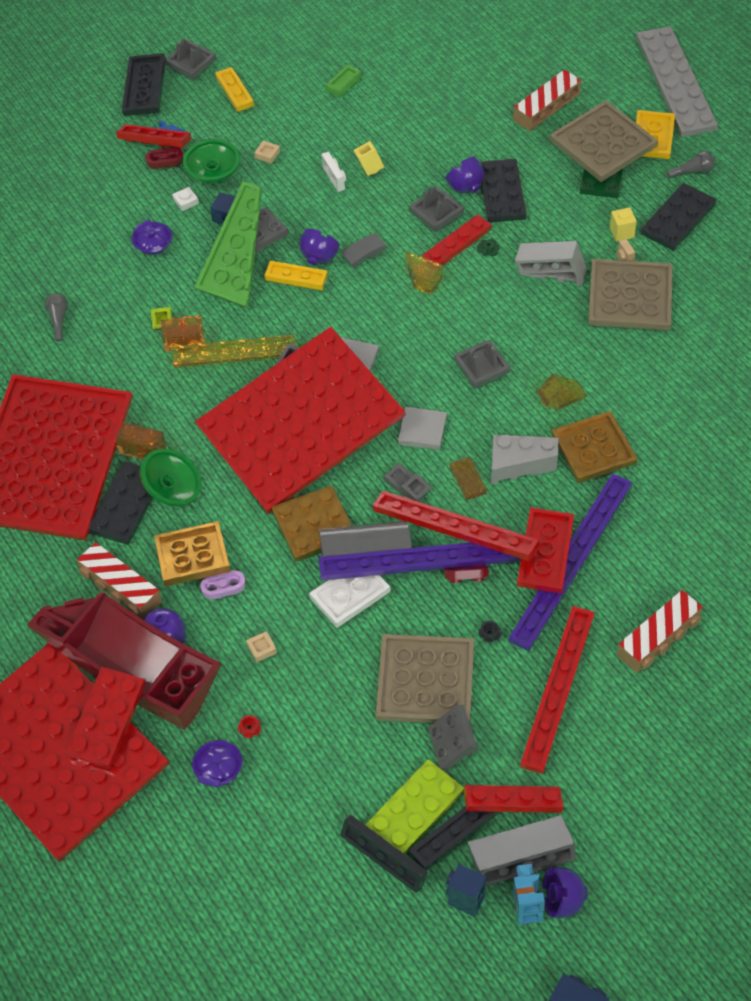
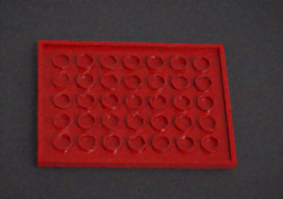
(300, 419)
(56, 453)
(51, 792)

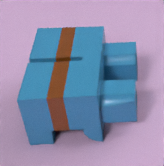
(527, 900)

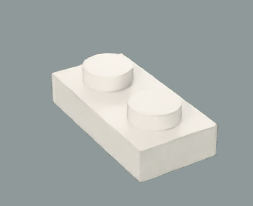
(332, 169)

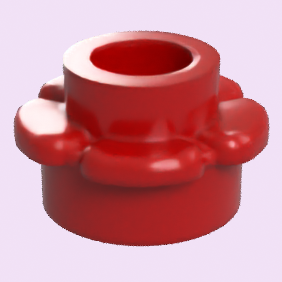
(249, 721)

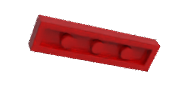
(153, 135)
(458, 240)
(513, 798)

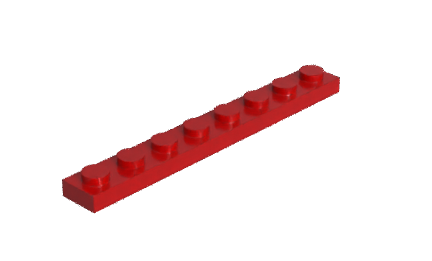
(456, 525)
(557, 690)

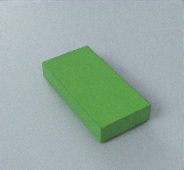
(343, 80)

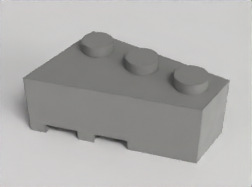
(552, 260)
(522, 456)

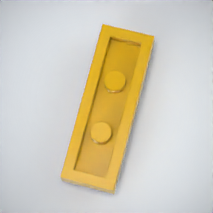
(234, 89)
(296, 275)

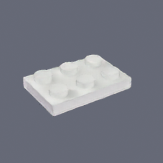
(347, 597)

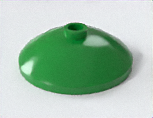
(211, 160)
(170, 477)

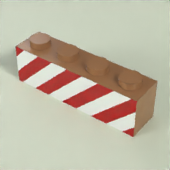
(547, 100)
(119, 581)
(660, 631)

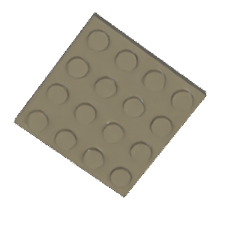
(603, 140)
(630, 294)
(423, 677)

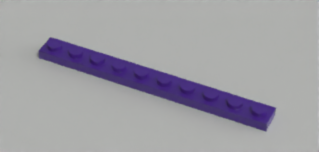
(580, 547)
(409, 560)

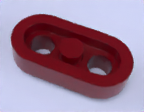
(164, 158)
(475, 573)

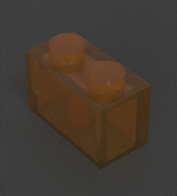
(182, 331)
(138, 440)

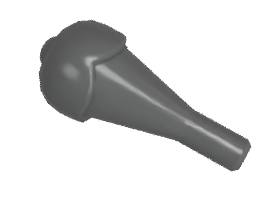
(701, 163)
(56, 306)

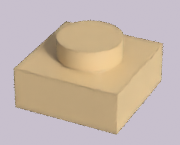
(267, 152)
(625, 251)
(261, 646)

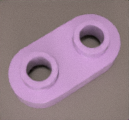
(223, 585)

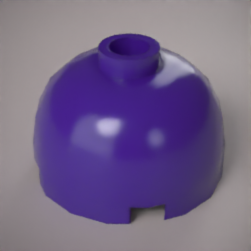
(466, 177)
(317, 247)
(167, 622)
(564, 892)

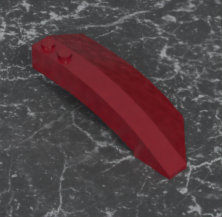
(109, 636)

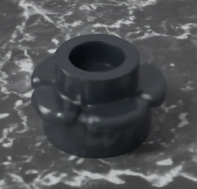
(489, 626)

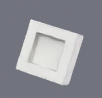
(185, 199)

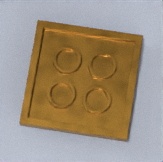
(594, 447)
(303, 517)
(191, 553)

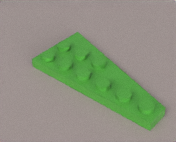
(231, 259)

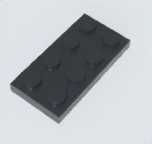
(144, 84)
(502, 191)
(678, 216)
(122, 506)

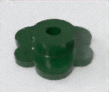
(488, 247)

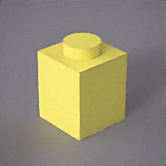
(369, 158)
(623, 224)

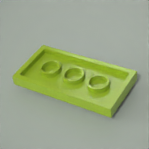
(416, 807)

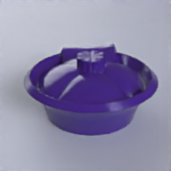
(151, 237)
(217, 763)

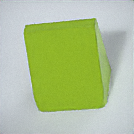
(160, 314)

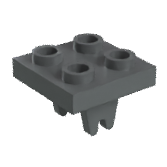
(190, 59)
(436, 208)
(269, 229)
(482, 363)
(452, 737)

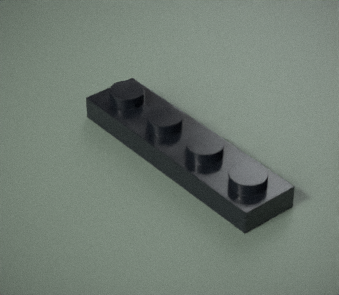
(449, 836)
(383, 853)

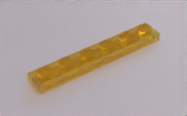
(230, 350)

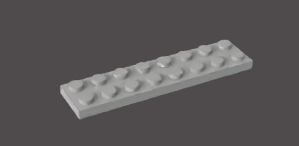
(676, 81)

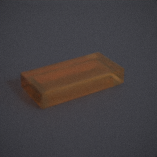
(468, 478)

